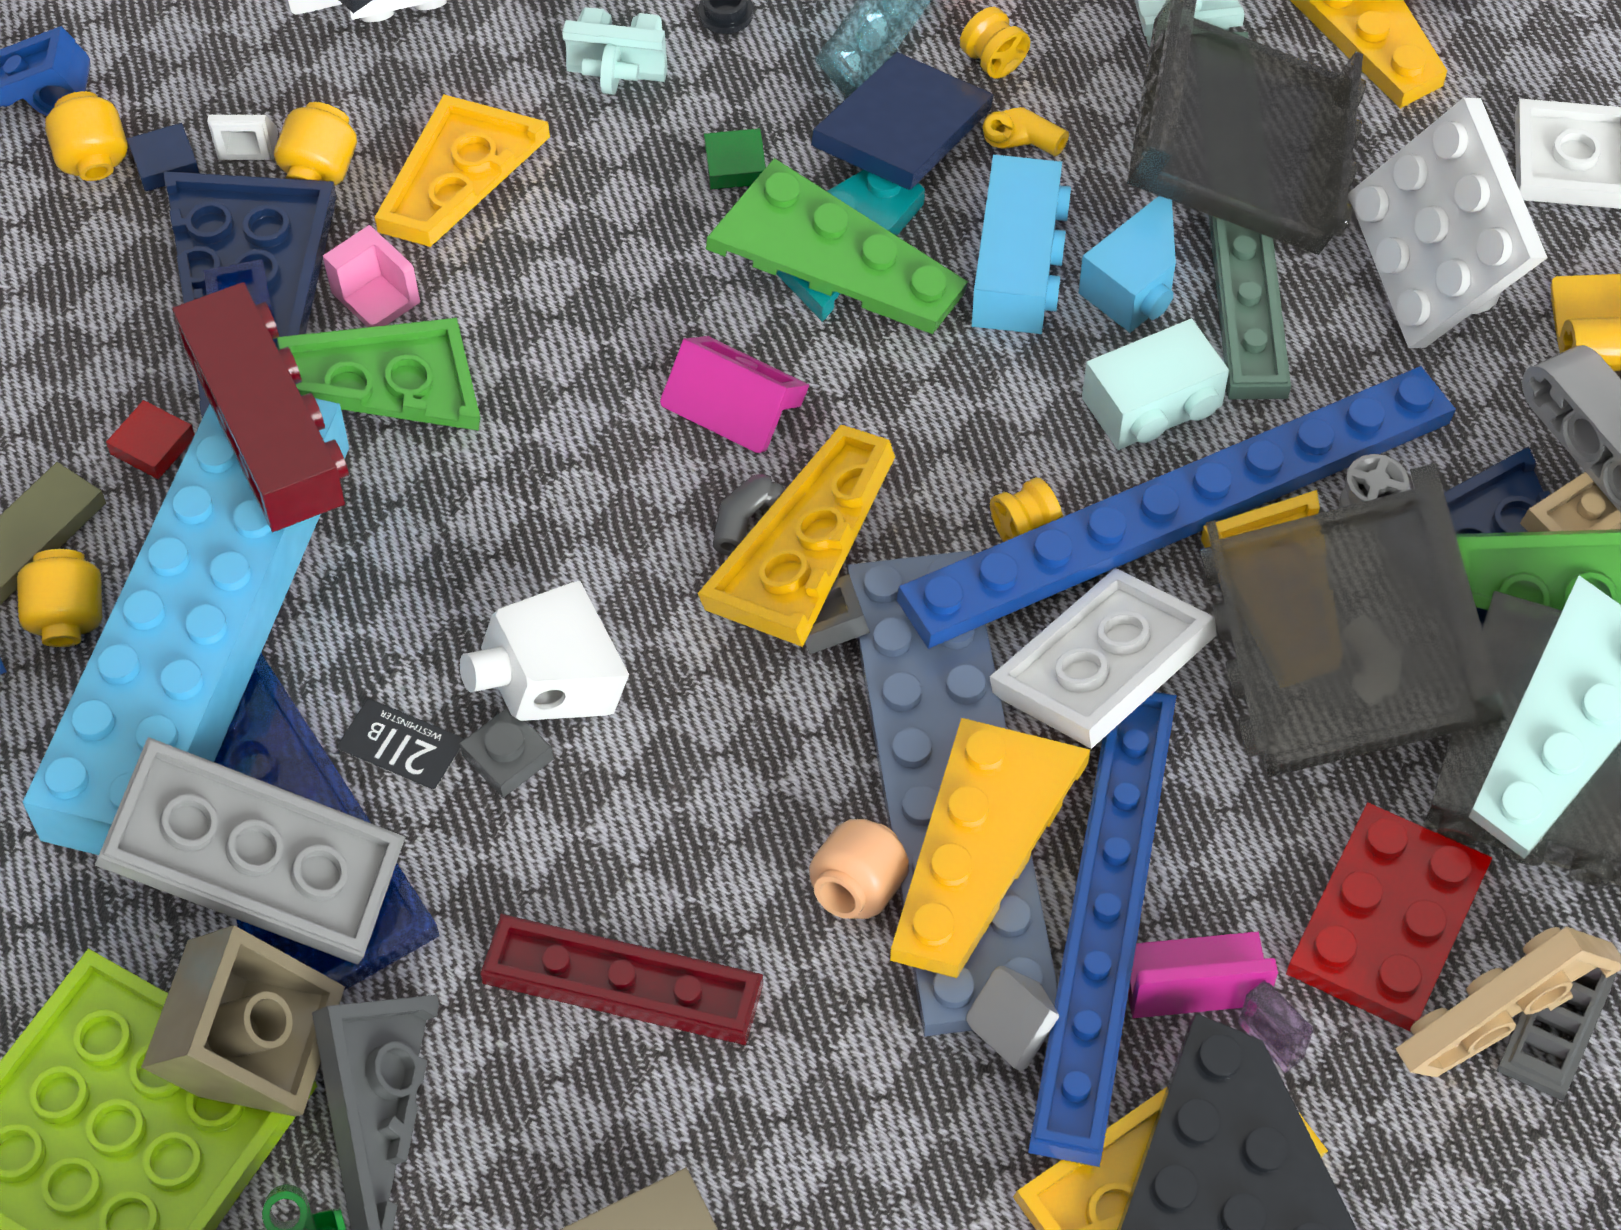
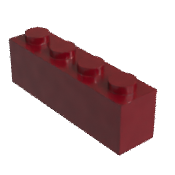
(260, 406)

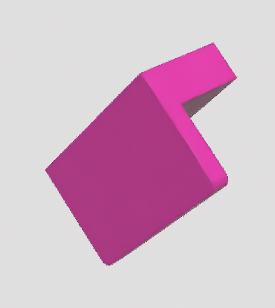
(730, 392)
(1197, 974)

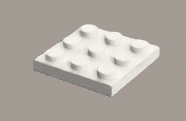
(1446, 223)

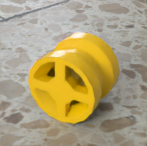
(994, 42)
(1025, 509)

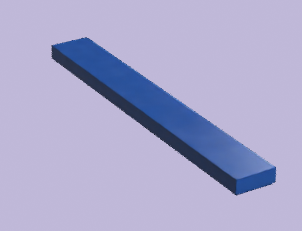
(1102, 937)

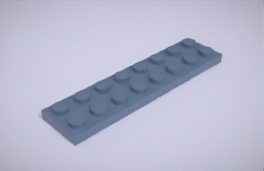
(915, 716)

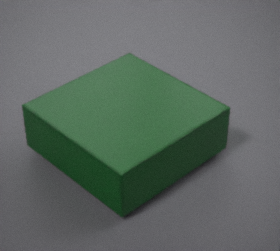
(734, 157)

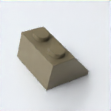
(241, 1023)

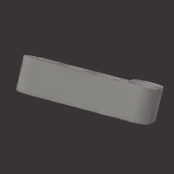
(1581, 406)

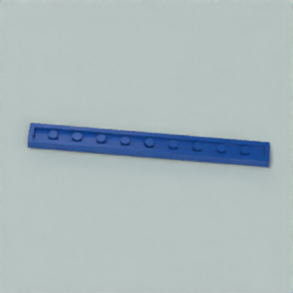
(1171, 507)

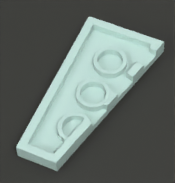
(1561, 726)

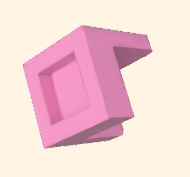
(371, 278)

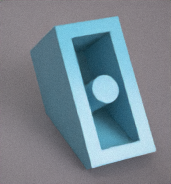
(1133, 267)

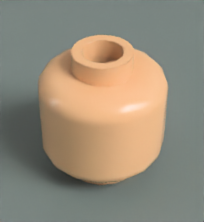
(858, 869)

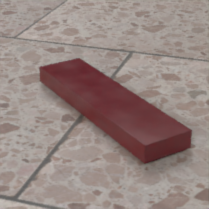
(622, 979)

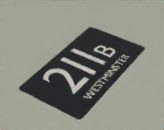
(400, 744)

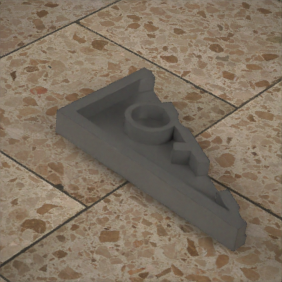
(371, 1091)

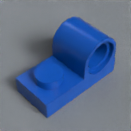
(43, 70)

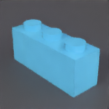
(1020, 245)

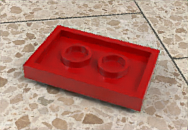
(1389, 916)

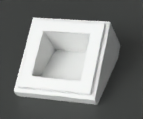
(243, 137)

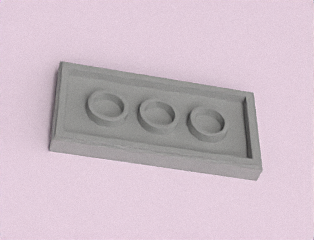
(251, 851)

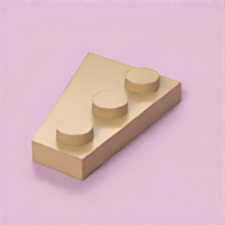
(1529, 985)

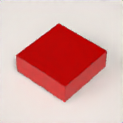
(150, 439)

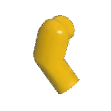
(1023, 127)

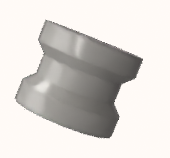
(1373, 477)

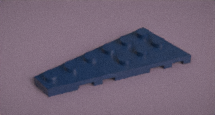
(248, 220)

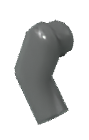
(739, 506)

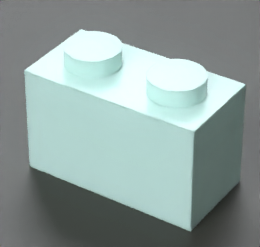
(1155, 384)

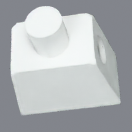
(548, 658)

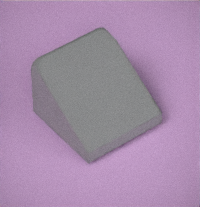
(1012, 1016)

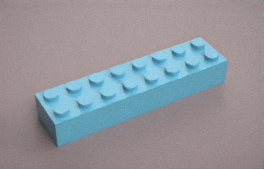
(175, 639)

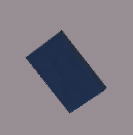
(902, 120)

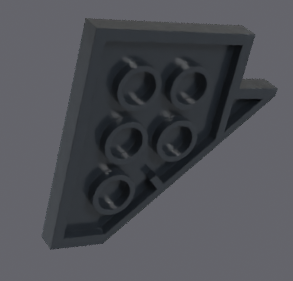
(1230, 1146)

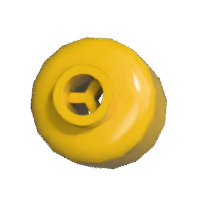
(85, 136)
(316, 143)
(59, 597)

